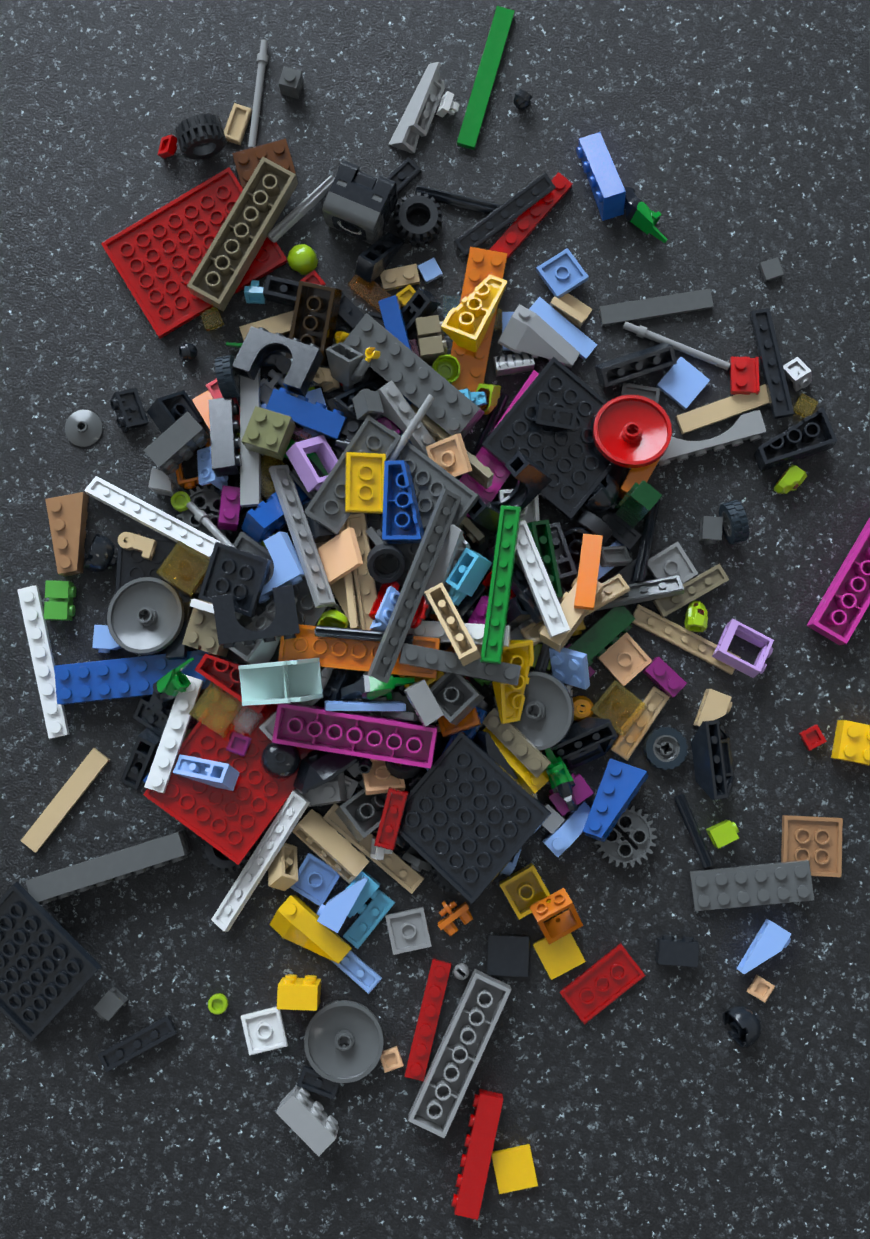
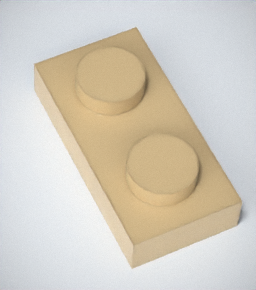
(400, 277)

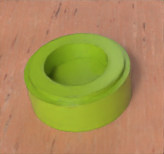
(179, 501)
(218, 1003)

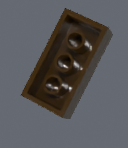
(315, 316)

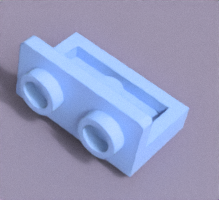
(205, 472)
(385, 610)

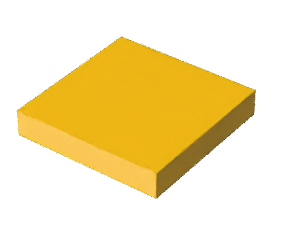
(559, 956)
(514, 1169)

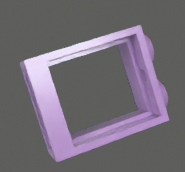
(303, 466)
(750, 635)

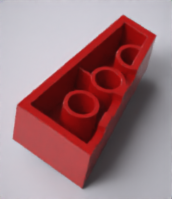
(226, 676)

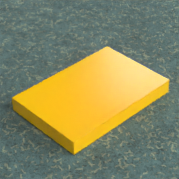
(364, 482)

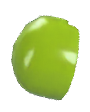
(302, 259)
(447, 367)
(333, 618)

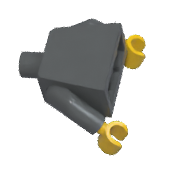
(348, 364)

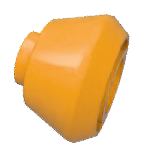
(578, 701)

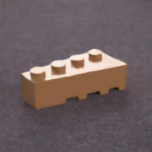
(67, 525)

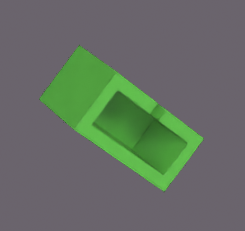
(60, 600)

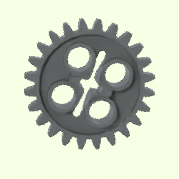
(211, 500)
(638, 823)

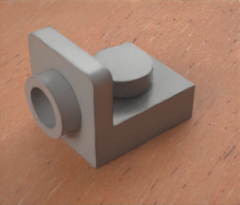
(798, 373)

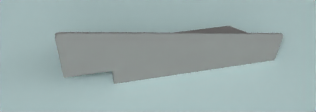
(420, 110)
(448, 557)

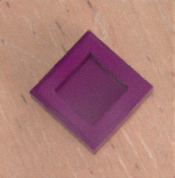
(238, 744)

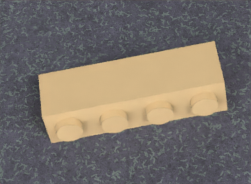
(573, 617)
(452, 624)
(330, 846)

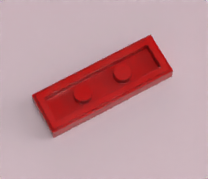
(391, 819)

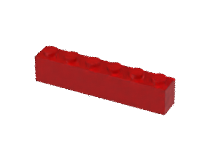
(478, 1154)

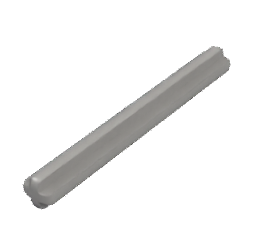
(295, 215)

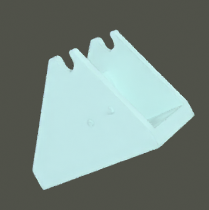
(281, 682)

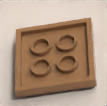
(813, 840)

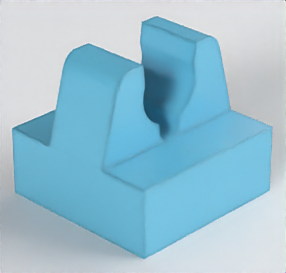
(254, 293)

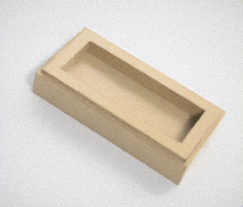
(237, 123)

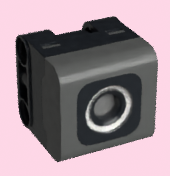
(359, 203)

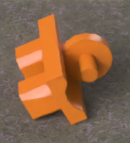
(447, 922)

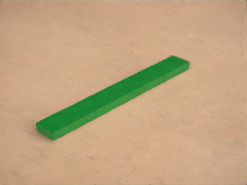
(485, 77)
(500, 585)

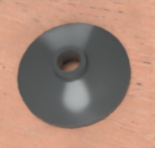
(88, 435)

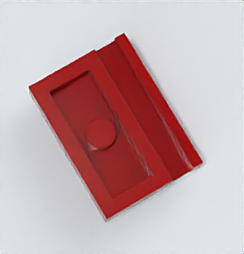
(744, 375)

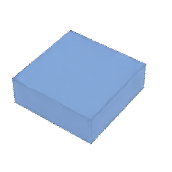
(430, 270)

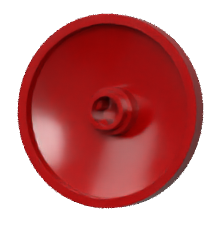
(632, 431)

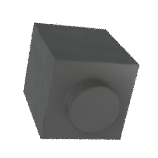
(291, 82)
(368, 403)
(710, 530)
(110, 1004)

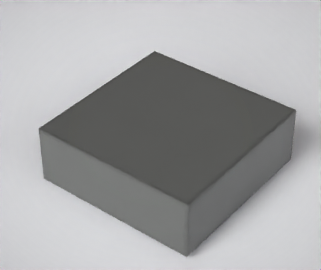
(771, 269)

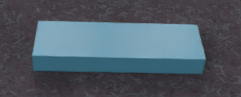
(368, 919)

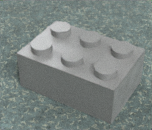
(308, 1119)

